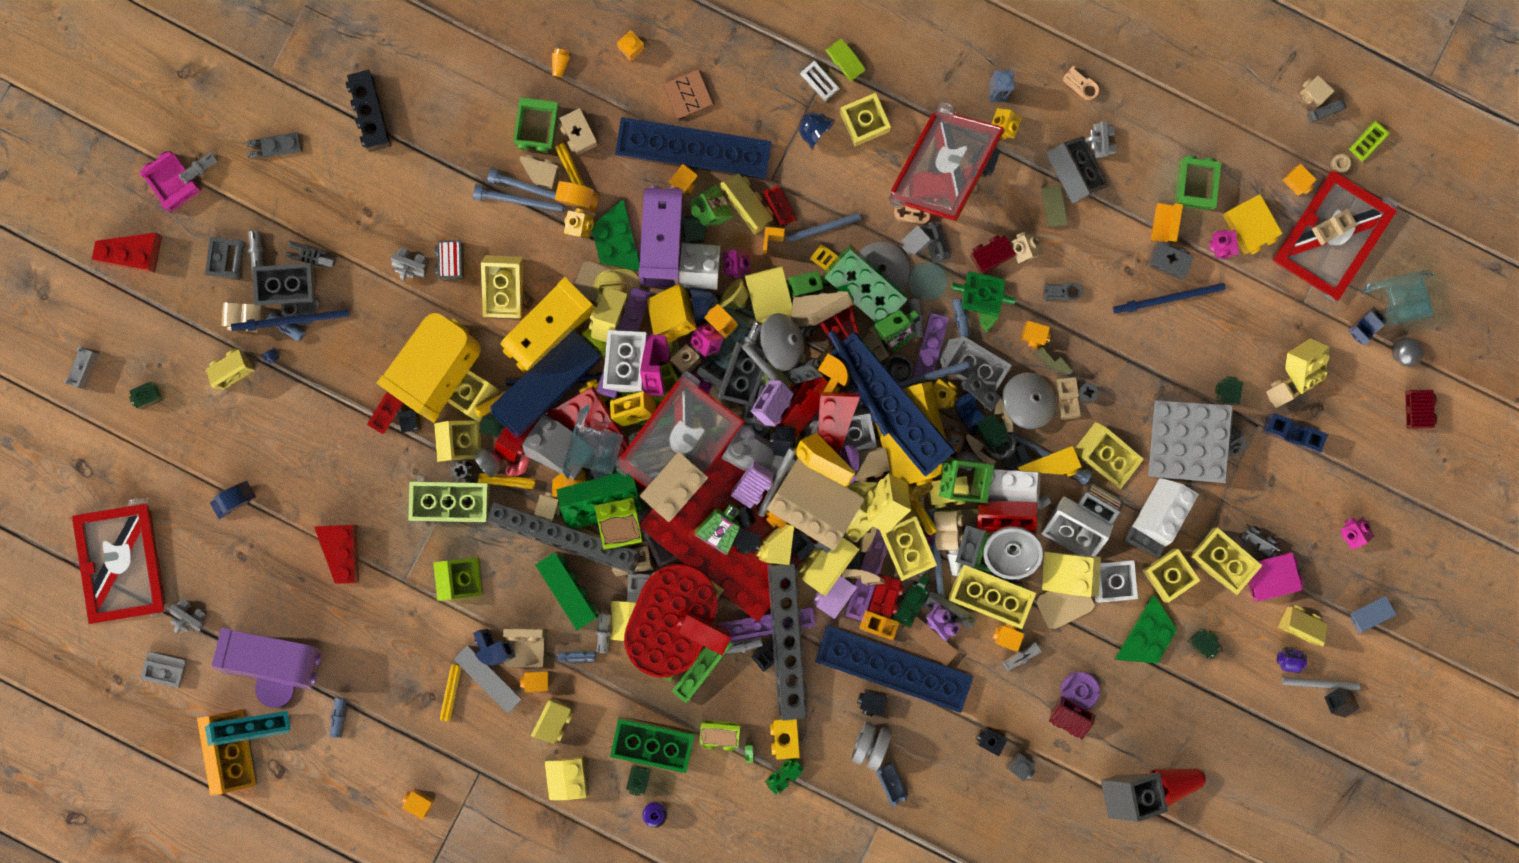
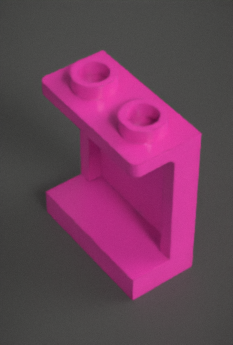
(165, 182)
(655, 351)
(1276, 577)

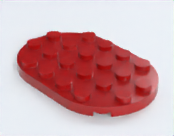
(652, 629)

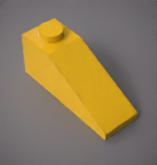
(823, 459)
(1057, 463)

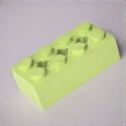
(441, 491)

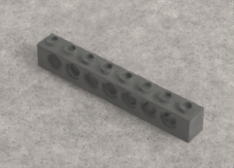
(562, 538)
(795, 709)

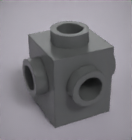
(1237, 441)

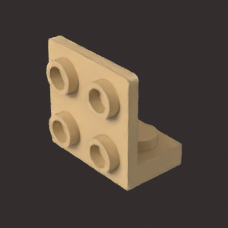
(527, 646)

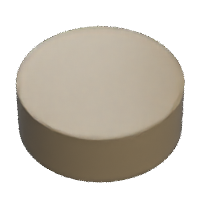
(1340, 163)

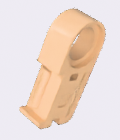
(1079, 83)

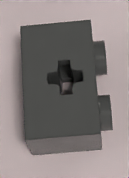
(1160, 261)

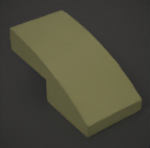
(1054, 206)
(1058, 365)

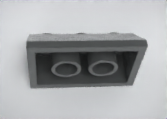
(1077, 169)
(284, 284)
(742, 376)

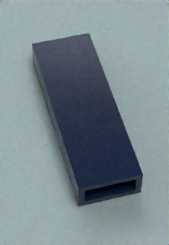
(545, 383)

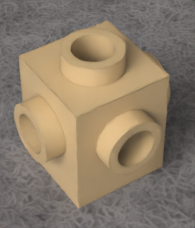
(1026, 247)

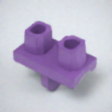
(941, 621)

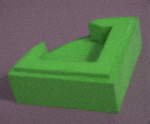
(987, 321)
(749, 753)

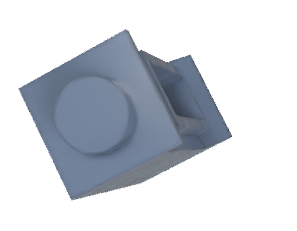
(1001, 85)

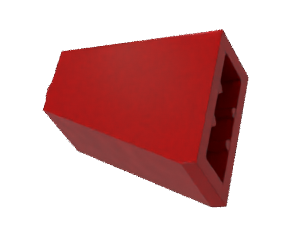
(704, 632)

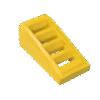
(828, 253)

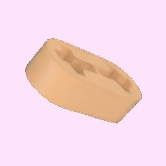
(910, 218)

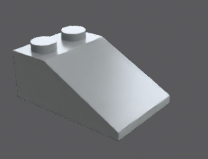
(549, 445)

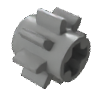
(465, 468)

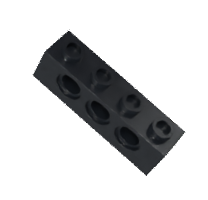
(380, 138)

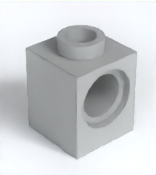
(916, 241)

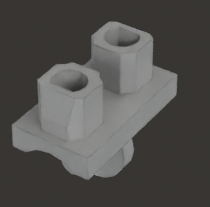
(1100, 141)
(408, 267)
(180, 612)

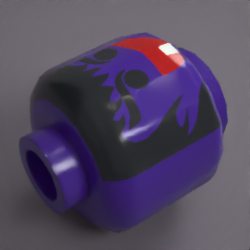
(1292, 659)
(661, 811)

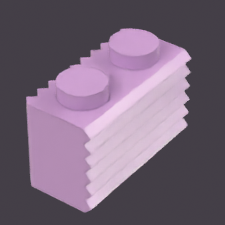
(772, 403)
(752, 484)

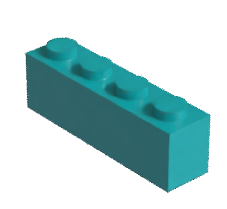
(247, 728)

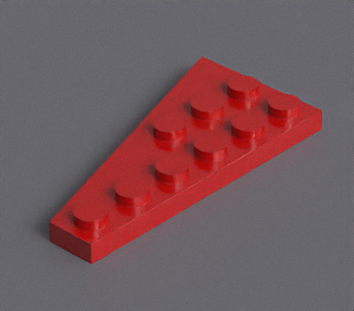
(597, 418)

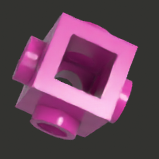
(1224, 244)
(706, 340)
(1356, 532)

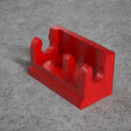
(779, 206)
(384, 413)

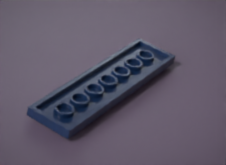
(693, 148)
(901, 414)
(894, 669)

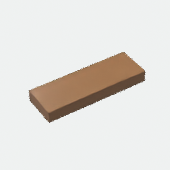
(931, 641)

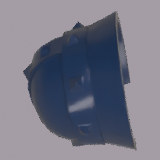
(813, 126)
(702, 302)

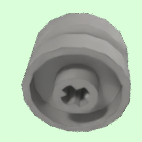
(871, 745)

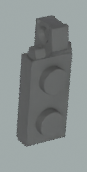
(957, 614)

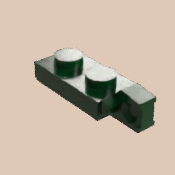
(912, 602)

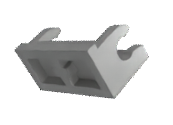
(82, 368)

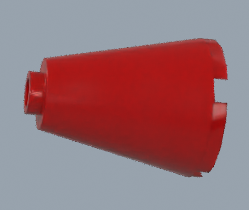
(1180, 782)

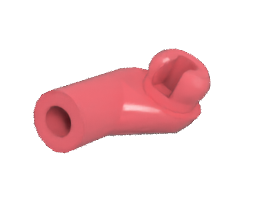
(519, 468)

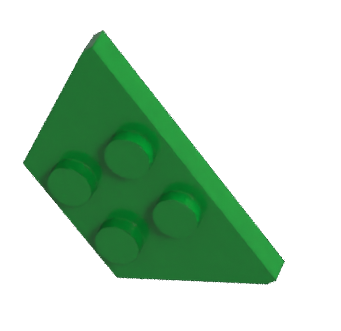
(615, 239)
(1148, 635)

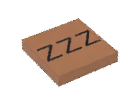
(688, 94)

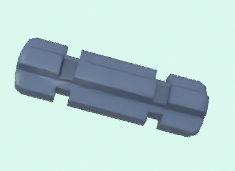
(576, 656)

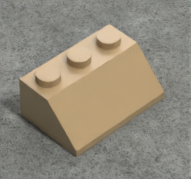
(673, 486)

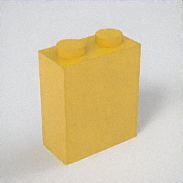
(1253, 225)
(671, 313)

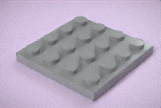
(1190, 441)

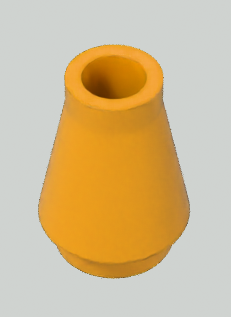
(559, 62)

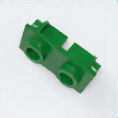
(777, 781)

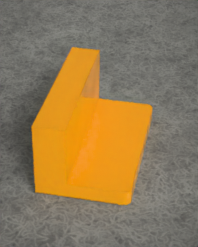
(1166, 223)
(772, 234)

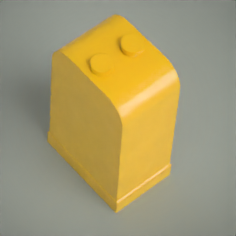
(547, 325)
(431, 365)
(899, 462)

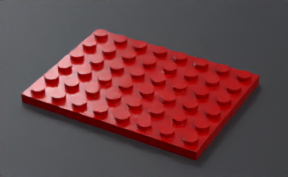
(739, 575)

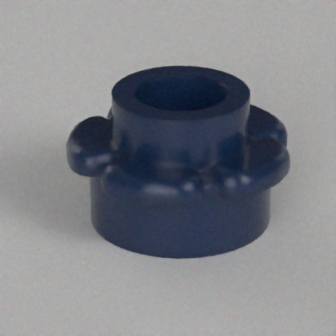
(271, 355)

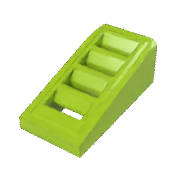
(1380, 129)

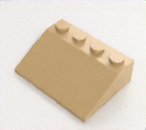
(815, 504)

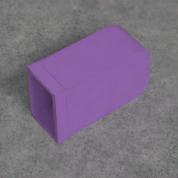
(661, 236)
(266, 659)

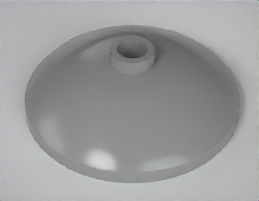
(892, 258)
(782, 341)
(1020, 401)
(1013, 562)

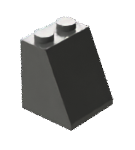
(1134, 796)

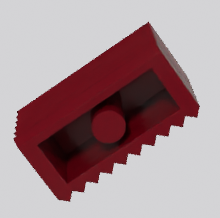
(992, 254)
(1420, 409)
(1071, 718)

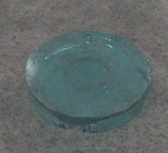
(927, 281)

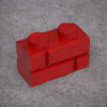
(885, 596)

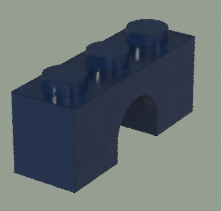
(1300, 436)

